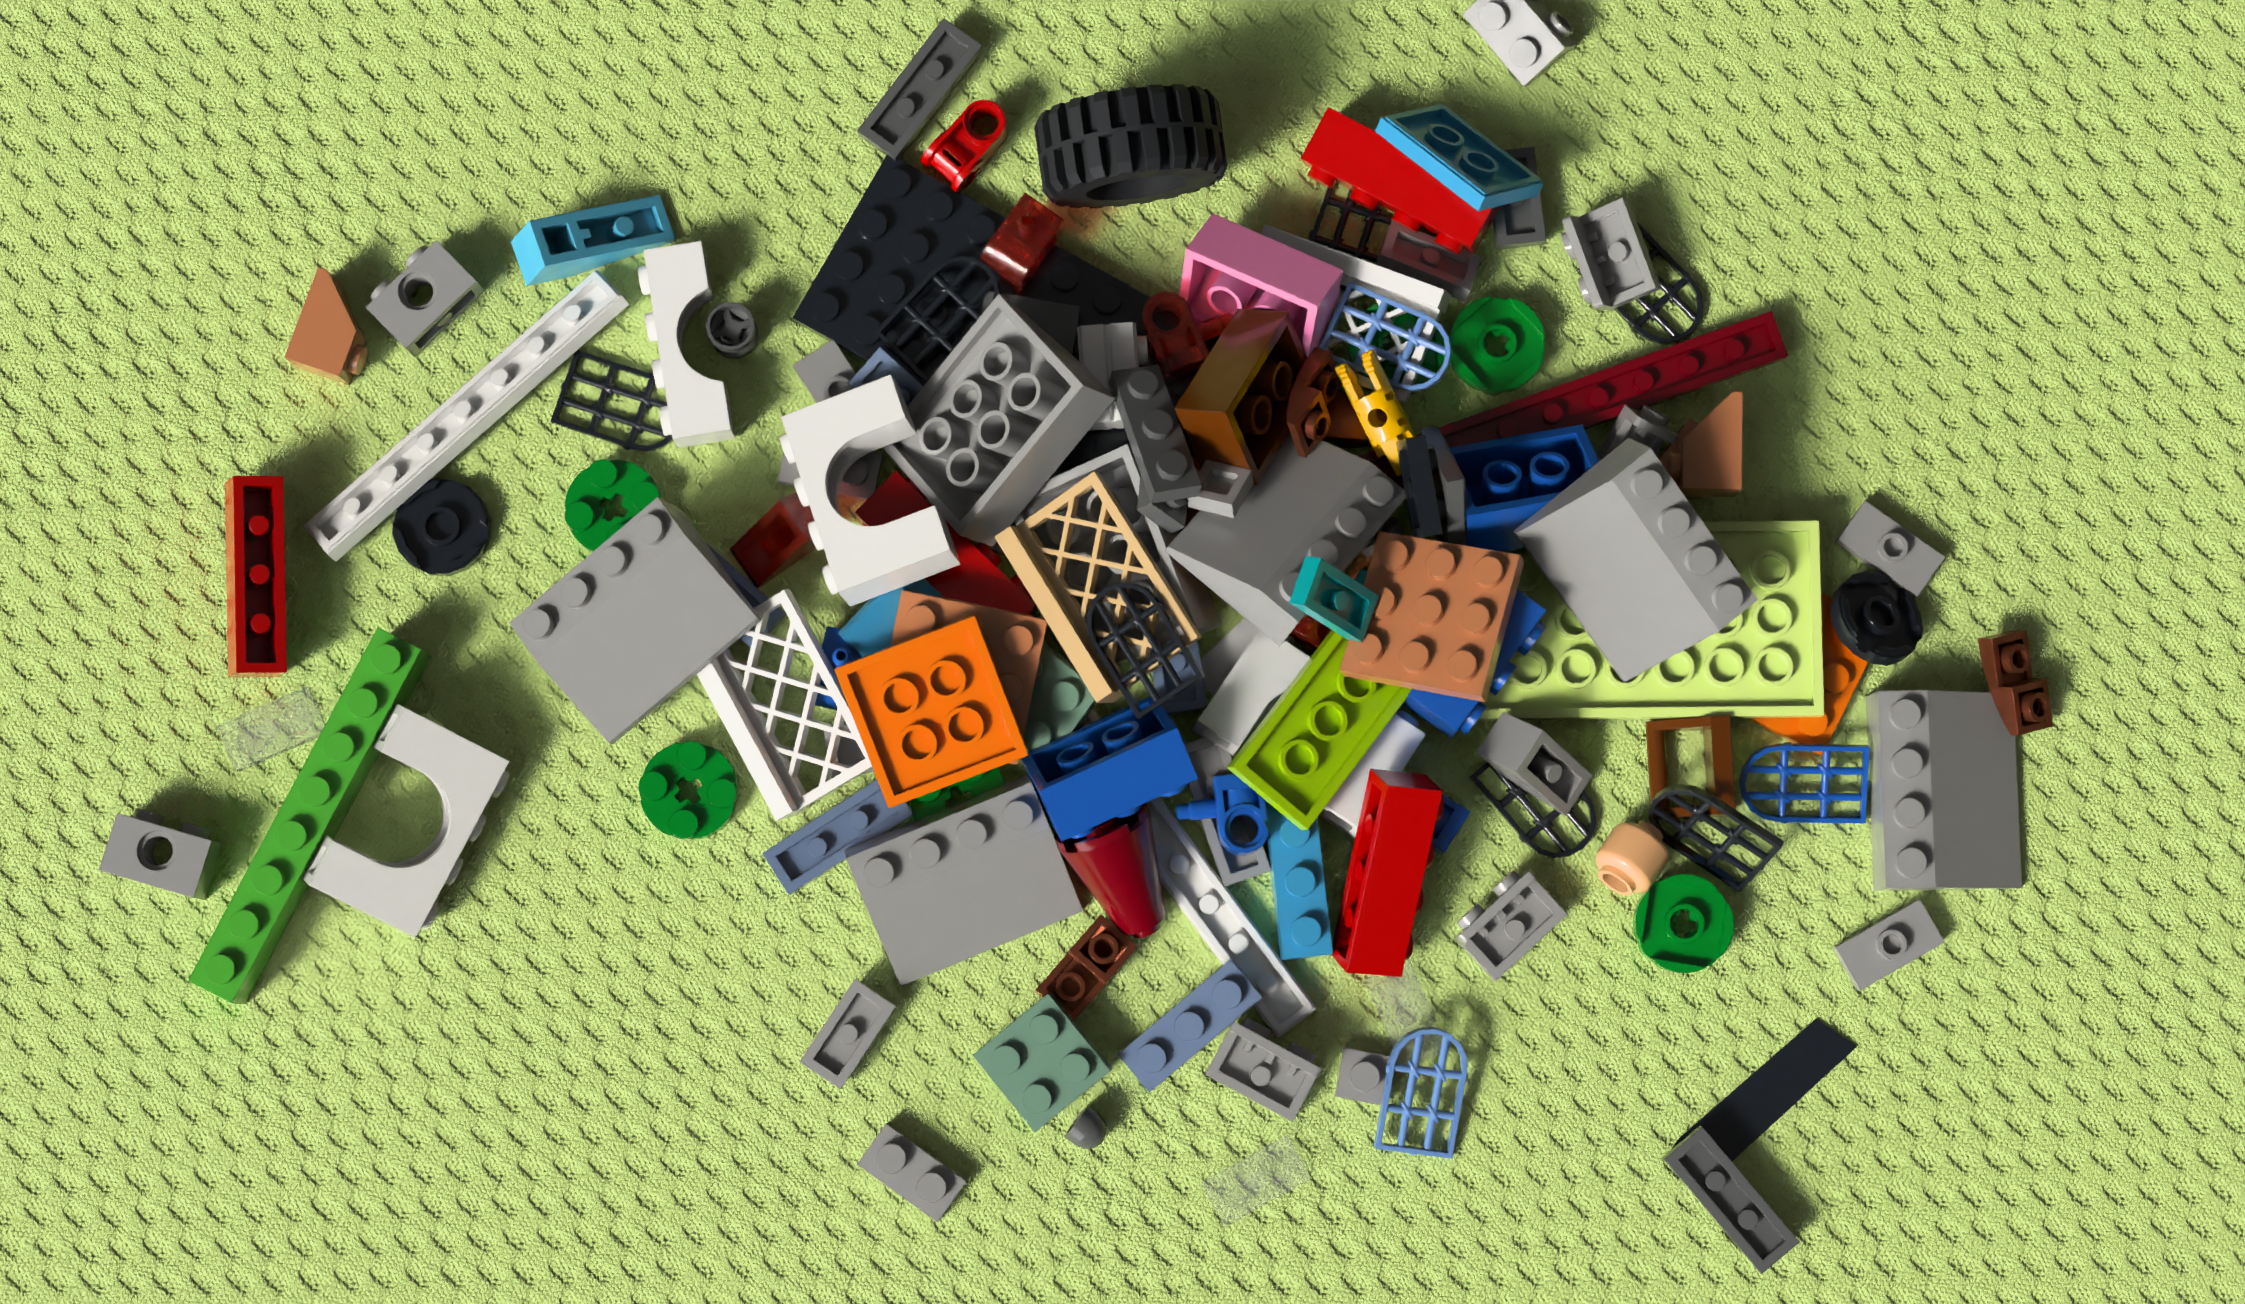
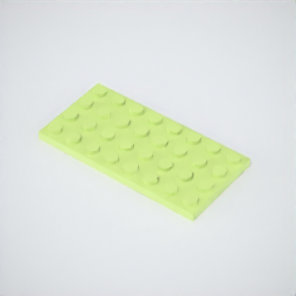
(1752, 668)

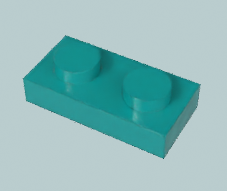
(1333, 598)

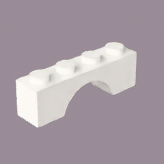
(678, 286)

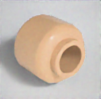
(1631, 857)

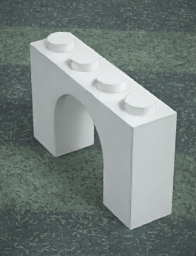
(824, 445)
(1259, 682)
(407, 889)

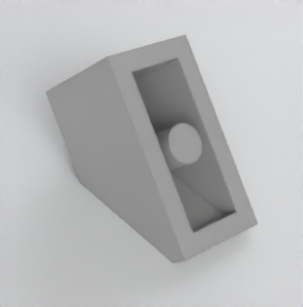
(1534, 762)

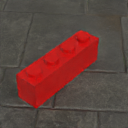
(1383, 175)
(255, 576)
(976, 578)
(1387, 872)

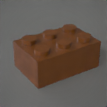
(1242, 392)

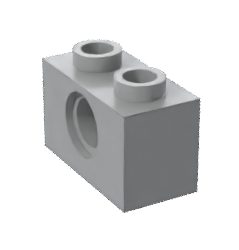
(419, 325)
(132, 847)

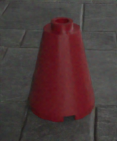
(1121, 871)

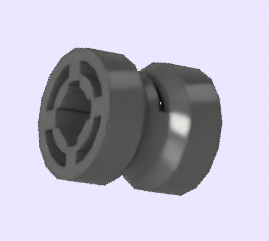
(729, 321)

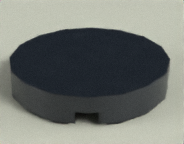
(442, 528)
(1876, 618)

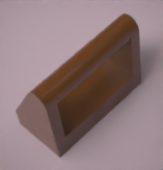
(1716, 754)

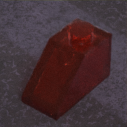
(775, 541)

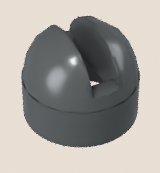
(1087, 1129)

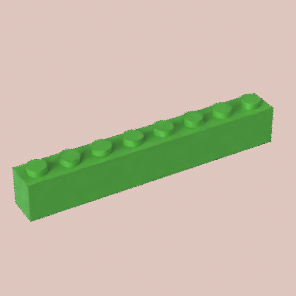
(309, 813)

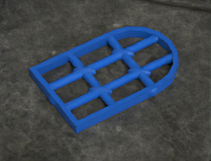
(1823, 795)

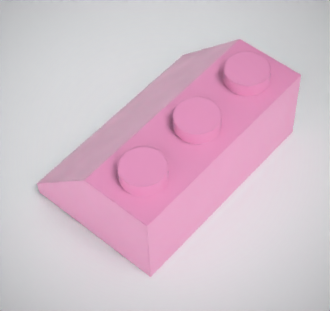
(1241, 269)

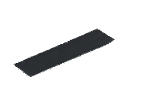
(1773, 1088)

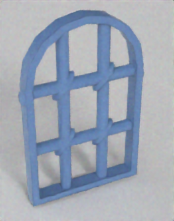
(1377, 323)
(1432, 1112)

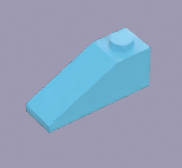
(590, 238)

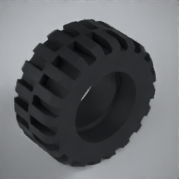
(1130, 146)

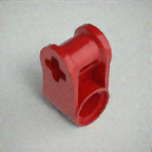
(965, 146)

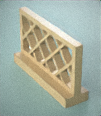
(1057, 601)

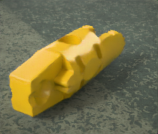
(1381, 434)

